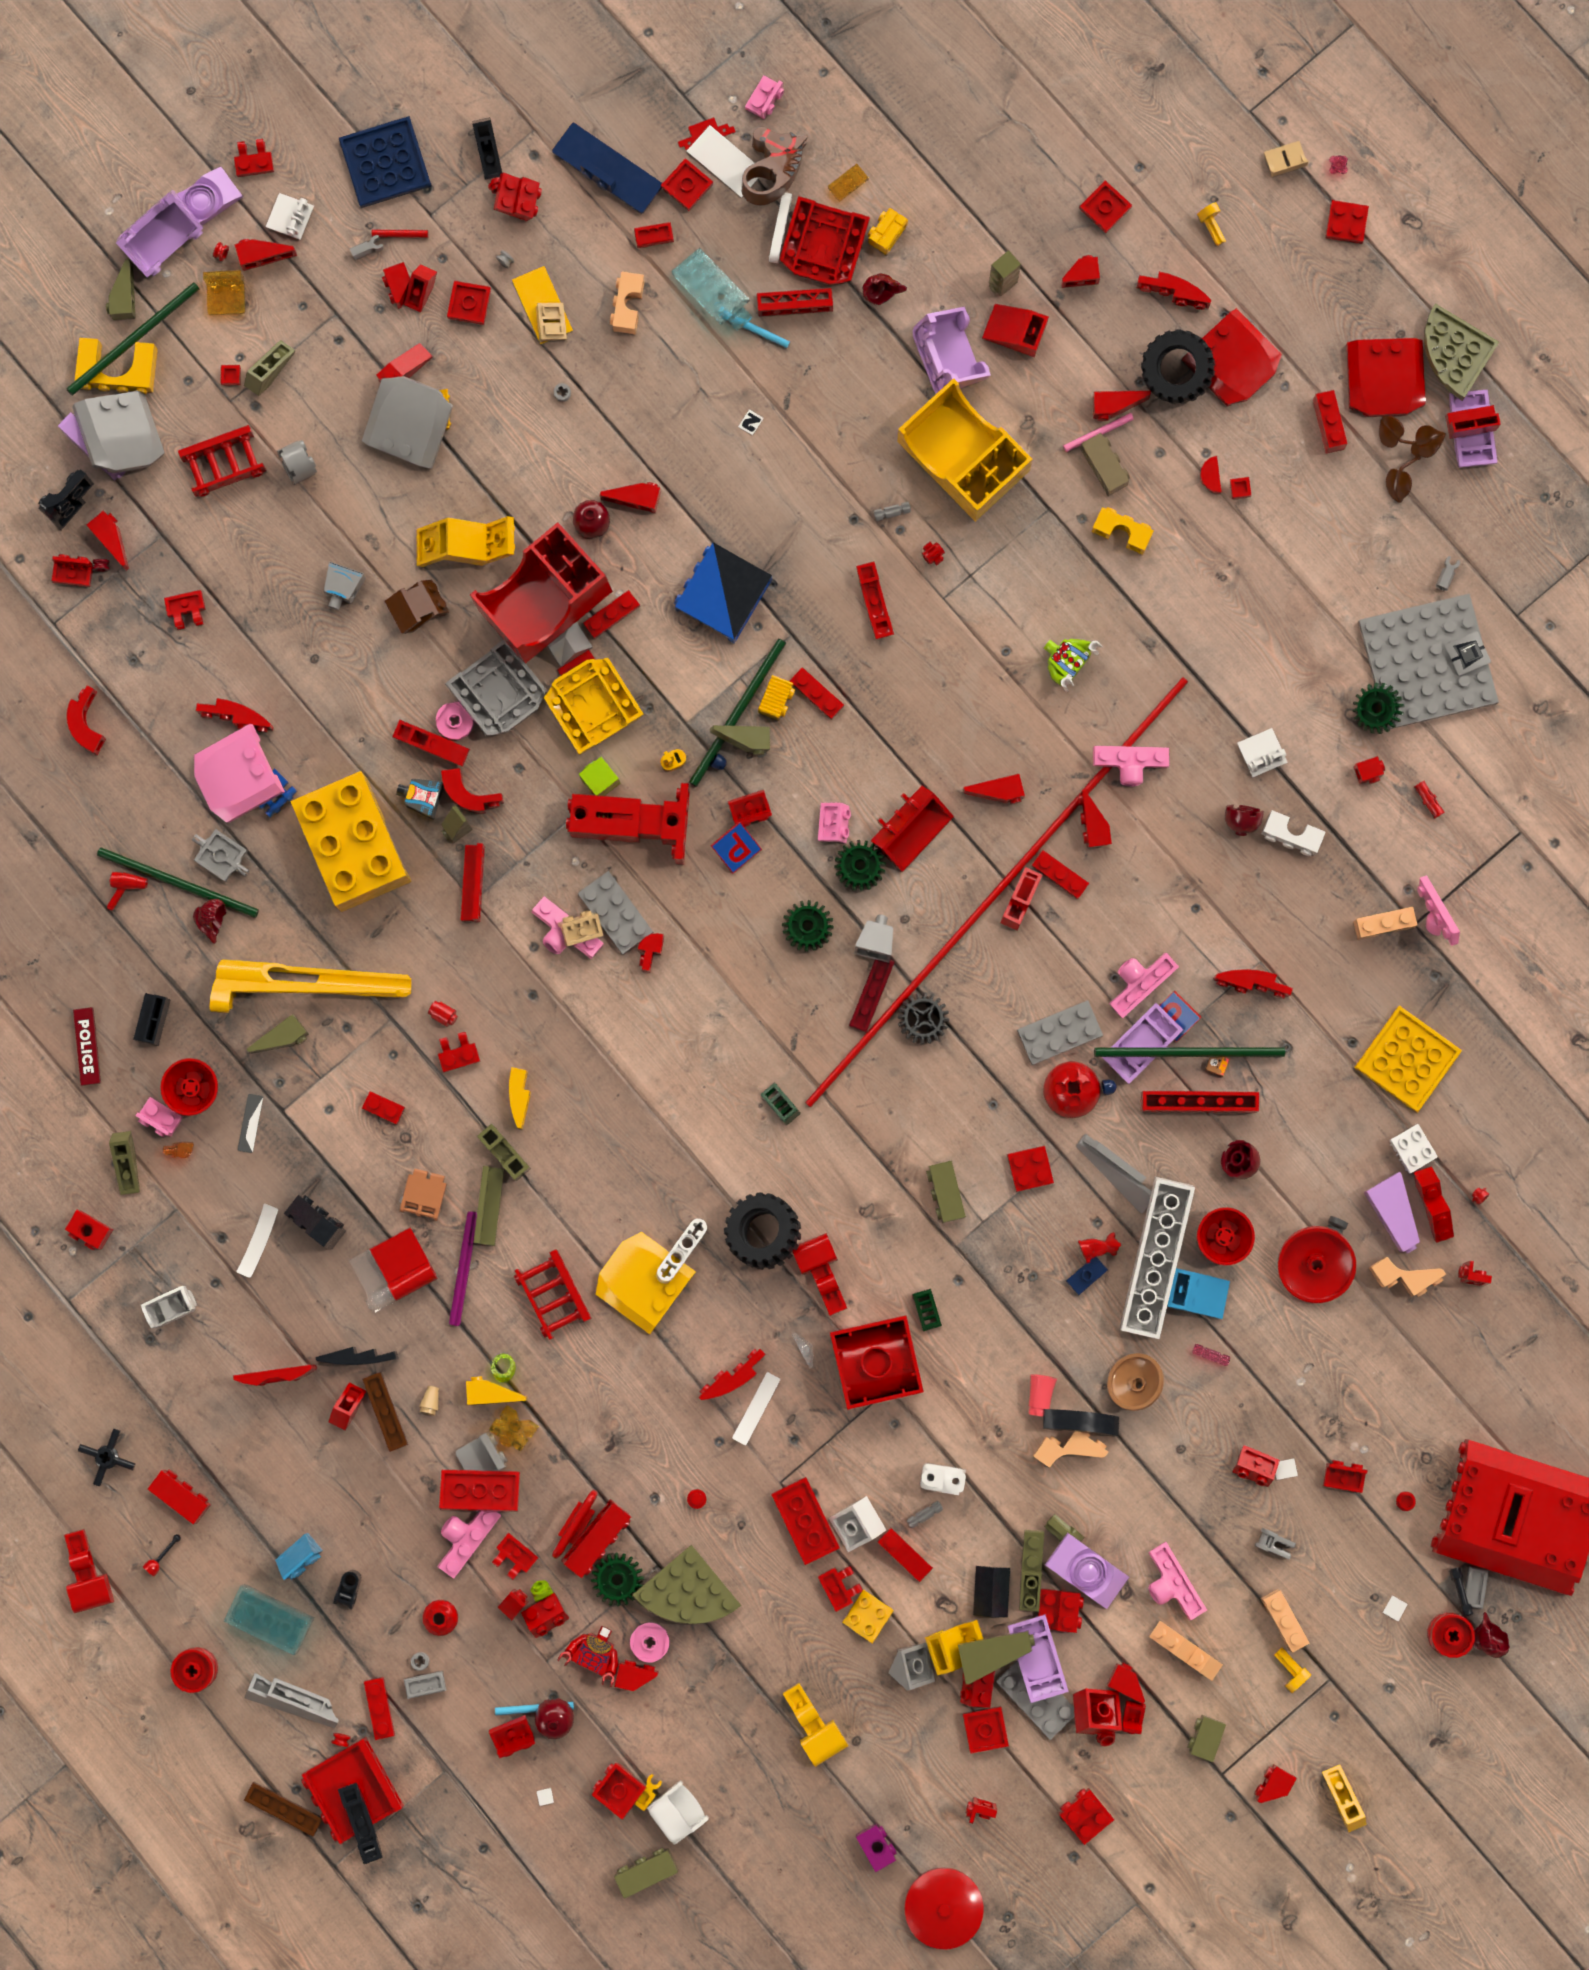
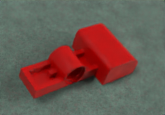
(815, 1257)
(89, 1590)

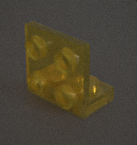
(225, 292)

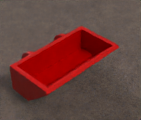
(912, 827)

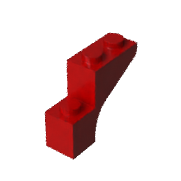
(1435, 1205)

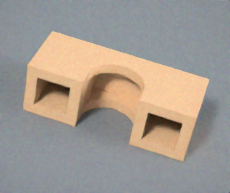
(628, 286)
(1385, 922)
(1285, 1620)

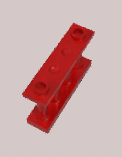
(225, 443)
(563, 1278)

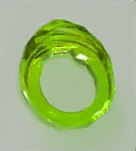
(510, 1372)

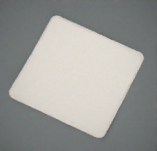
(545, 1797)

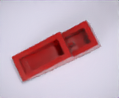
(1021, 898)

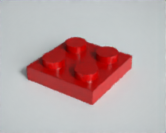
(687, 184)
(1105, 206)
(1347, 222)
(469, 302)
(1030, 1168)
(985, 1729)

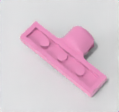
(1131, 761)
(1439, 917)
(554, 940)
(1141, 982)
(465, 1539)
(1174, 1583)

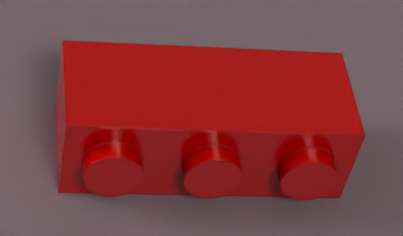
(1330, 421)
(179, 1496)

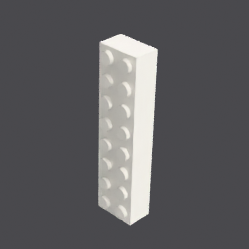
(1157, 1257)

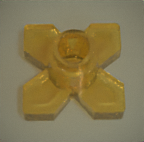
(512, 1430)

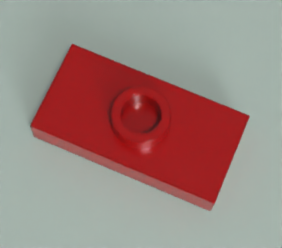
(653, 235)

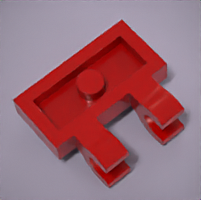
(254, 163)
(184, 604)
(460, 1056)
(517, 1553)
(835, 1588)

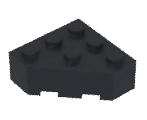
(315, 1220)

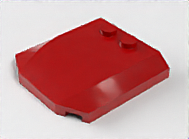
(823, 242)
(1241, 356)
(1386, 376)

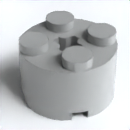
(296, 461)

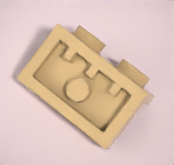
(580, 928)

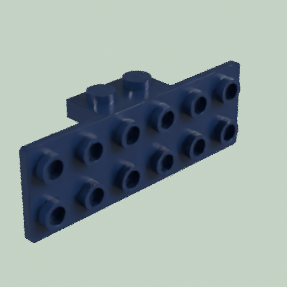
(607, 168)

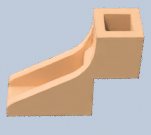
(1414, 1281)
(1077, 1444)
(1186, 1650)

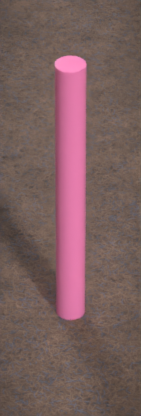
(1104, 429)

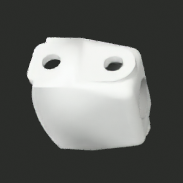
(169, 1307)
(940, 1478)
(677, 1813)

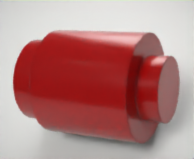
(442, 1013)

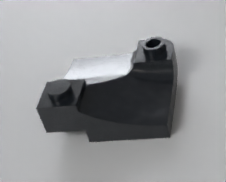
(63, 506)

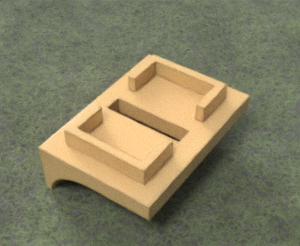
(1294, 156)
(551, 331)

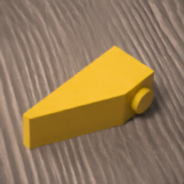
(485, 1391)
(1344, 1798)

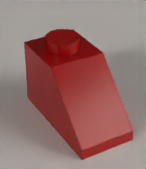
(1082, 273)
(420, 287)
(347, 1406)
(1126, 1682)

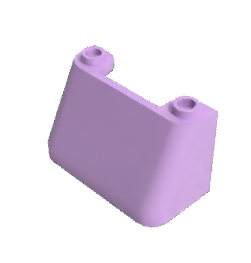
(159, 233)
(947, 350)

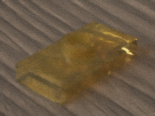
(848, 182)

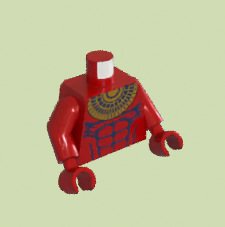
(594, 1654)

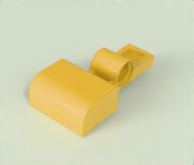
(821, 1739)

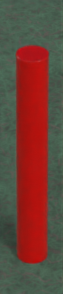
(401, 233)

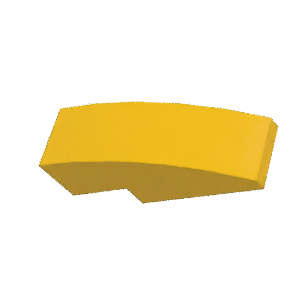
(518, 1096)

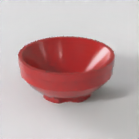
(447, 1610)

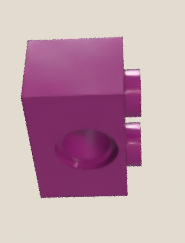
(881, 1858)

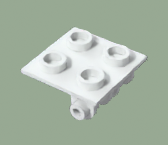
(290, 216)
(1262, 752)
(1413, 1148)

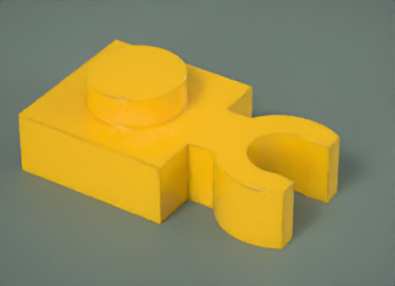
(648, 1795)

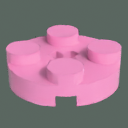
(444, 723)
(658, 1635)

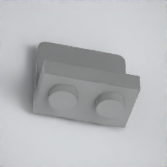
(482, 1454)

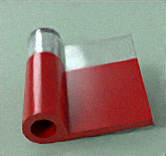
(393, 1269)

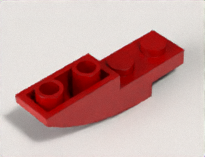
(1183, 291)
(241, 714)
(431, 743)
(1245, 979)
(727, 1383)

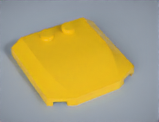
(592, 703)
(631, 1283)

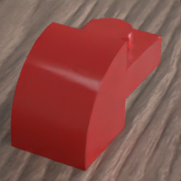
(650, 945)

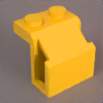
(944, 1645)

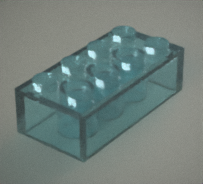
(269, 1619)

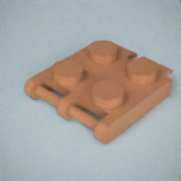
(424, 1194)

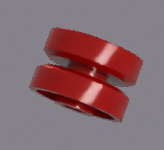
(1462, 1638)
(203, 1662)

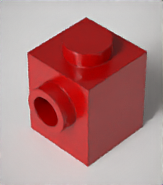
(1369, 770)

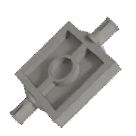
(220, 855)

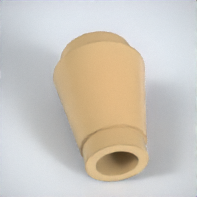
(429, 1403)

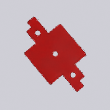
(697, 129)

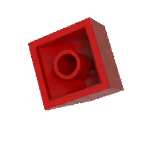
(1097, 1711)

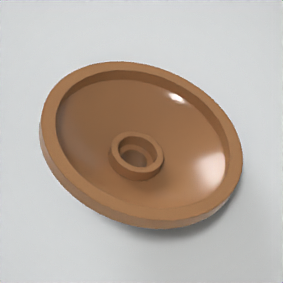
(1126, 1377)

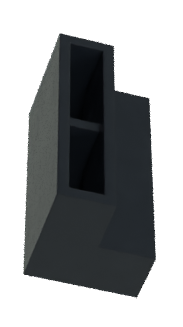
(152, 1019)
(991, 1591)

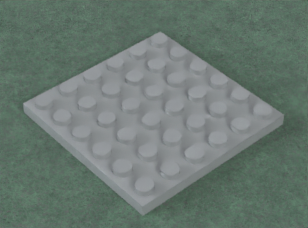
(1411, 655)

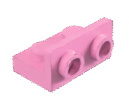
(764, 96)
(834, 822)
(159, 1117)

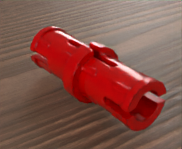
(1429, 799)

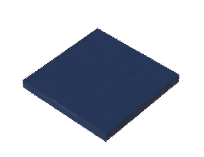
(385, 162)

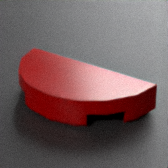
(1210, 475)

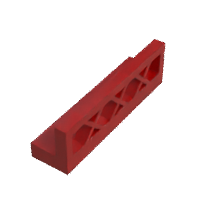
(794, 306)
(472, 883)

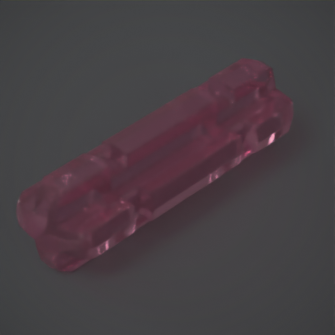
(1211, 1354)

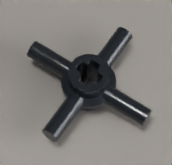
(112, 1453)

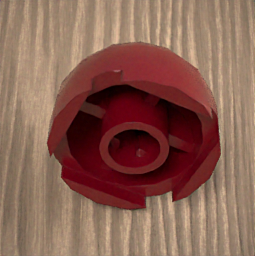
(591, 519)
(1243, 819)
(1240, 1160)
(554, 1718)

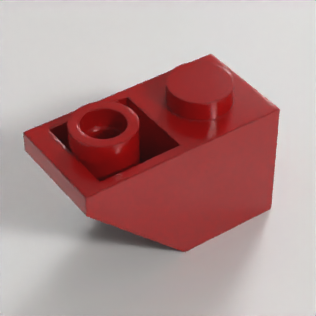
(398, 280)
(513, 1603)
(633, 1677)
(1276, 1785)

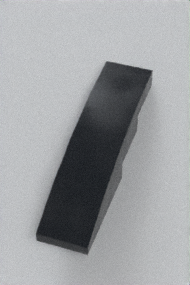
(350, 1357)

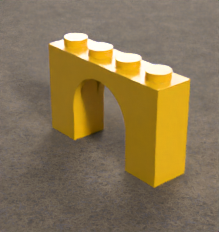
(138, 378)

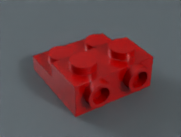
(517, 196)
(1061, 1609)
(618, 1790)
(1085, 1815)

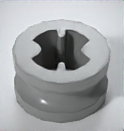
(505, 259)
(565, 387)
(416, 1656)

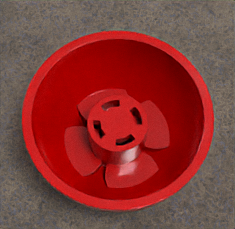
(183, 1078)
(1065, 1097)
(1236, 1233)

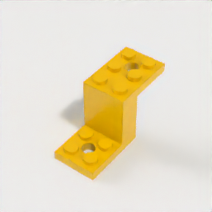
(465, 541)

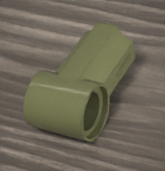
(1059, 1528)

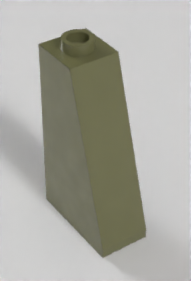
(992, 1653)

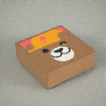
(1217, 1065)

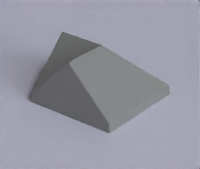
(569, 645)
(912, 1667)

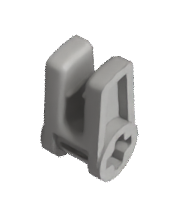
(1268, 1540)

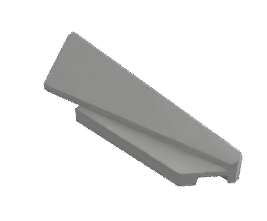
(1117, 1171)
(291, 1700)

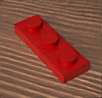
(611, 614)
(816, 693)
(1060, 874)
(379, 1708)

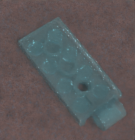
(706, 283)

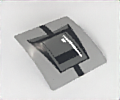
(1468, 653)

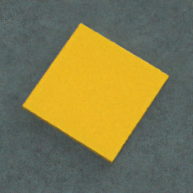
(1408, 1059)

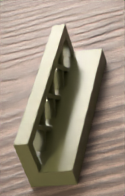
(489, 1206)

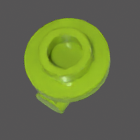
(541, 1590)

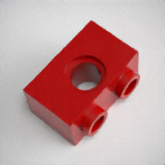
(80, 1221)

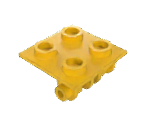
(868, 1616)

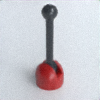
(152, 1566)

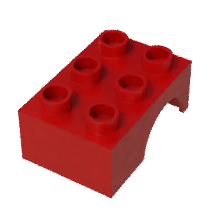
(544, 594)

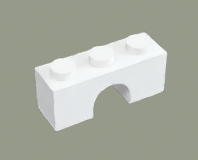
(1276, 829)

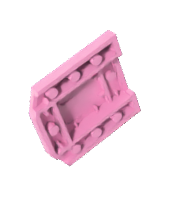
(236, 775)

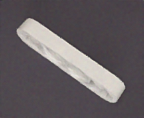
(780, 228)
(681, 1250)

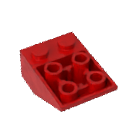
(1016, 328)

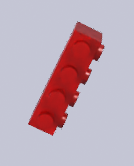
(596, 1538)

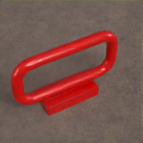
(576, 1523)

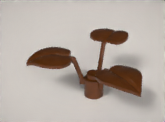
(1426, 445)

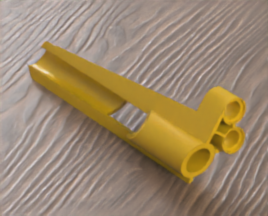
(253, 977)

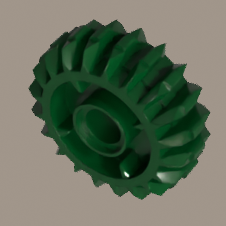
(1388, 714)
(863, 854)
(805, 914)
(605, 1582)

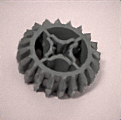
(930, 1024)

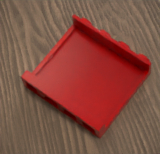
(351, 1765)

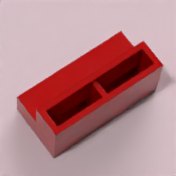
(1472, 421)

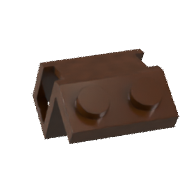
(416, 606)

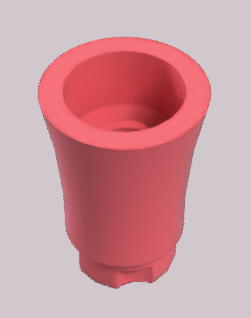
(1040, 1393)

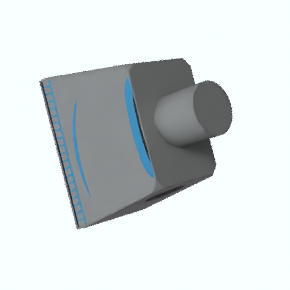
(342, 584)

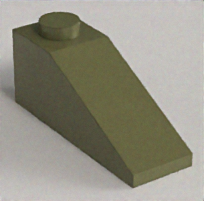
(122, 295)
(268, 367)
(747, 738)
(455, 825)
(283, 1035)
(125, 1162)

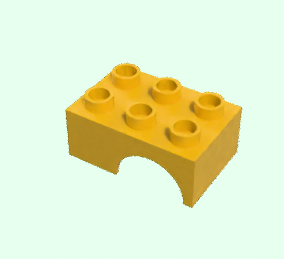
(964, 451)
(350, 841)

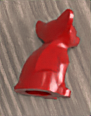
(1094, 1248)

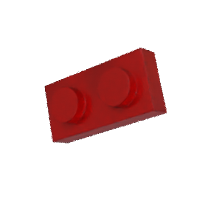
(383, 1107)

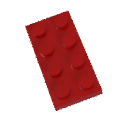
(479, 1490)
(805, 1521)

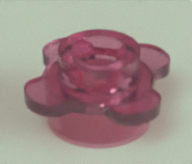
(1342, 160)

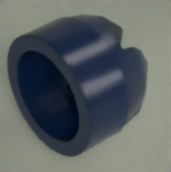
(719, 762)
(1108, 1087)

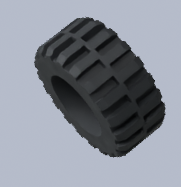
(1152, 366)
(742, 1217)

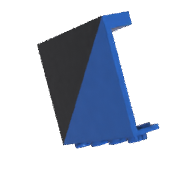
(723, 591)

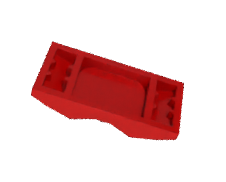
(277, 1375)

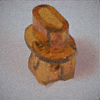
(179, 1149)

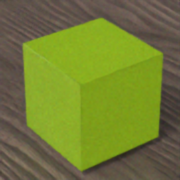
(599, 777)

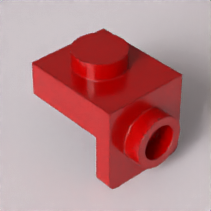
(1133, 1717)

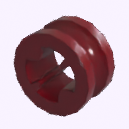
(100, 565)

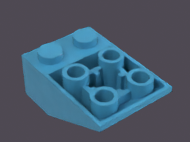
(1198, 1293)
(297, 1556)

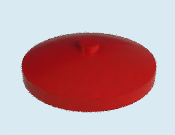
(1316, 1264)
(944, 1908)

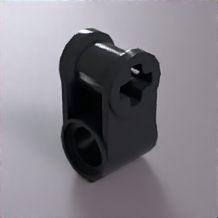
(347, 1593)

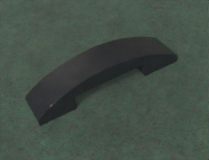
(1081, 1421)
(361, 1823)

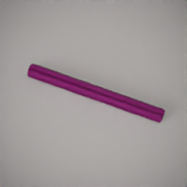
(463, 1269)

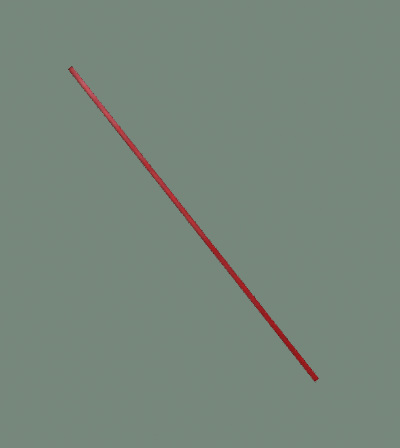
(988, 901)

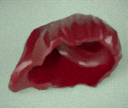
(881, 288)
(210, 917)
(1491, 1638)

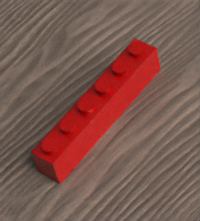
(1200, 1101)

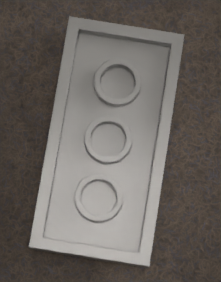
(615, 912)
(1060, 1032)
(1048, 1714)

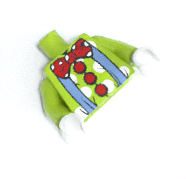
(1068, 659)

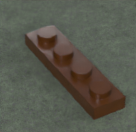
(385, 1411)
(283, 1809)

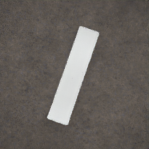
(258, 1241)
(756, 1408)

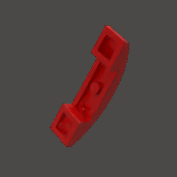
(874, 600)

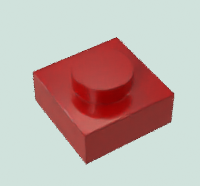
(230, 375)
(1240, 488)

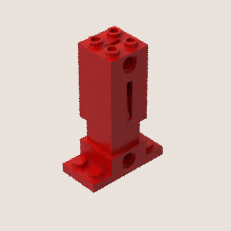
(631, 819)

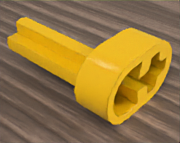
(1207, 216)
(669, 761)
(1299, 1675)

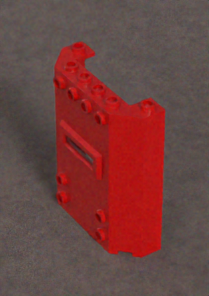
(1550, 1527)

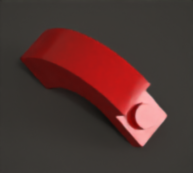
(78, 724)
(472, 803)

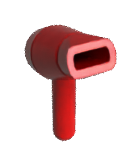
(123, 882)

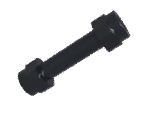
(1465, 1608)

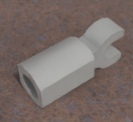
(366, 248)
(1447, 575)

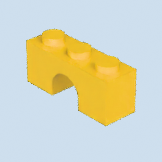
(1138, 534)

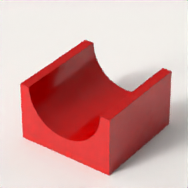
(876, 1362)

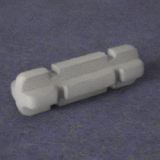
(892, 511)
(924, 1514)

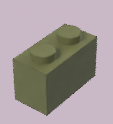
(1206, 1738)

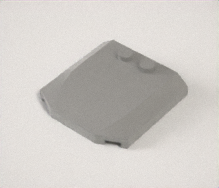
(408, 420)
(118, 431)
(498, 690)

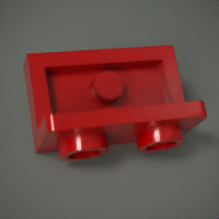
(72, 570)
(750, 808)
(1344, 1477)
(545, 1615)
(978, 1692)
(512, 1736)

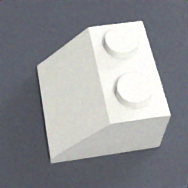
(857, 1524)

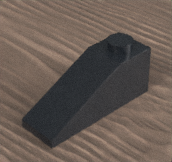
(487, 148)

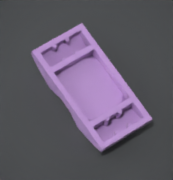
(210, 195)
(1478, 448)
(1151, 1030)
(1087, 1570)
(1041, 1666)

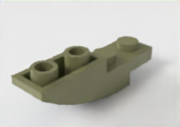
(1031, 1570)

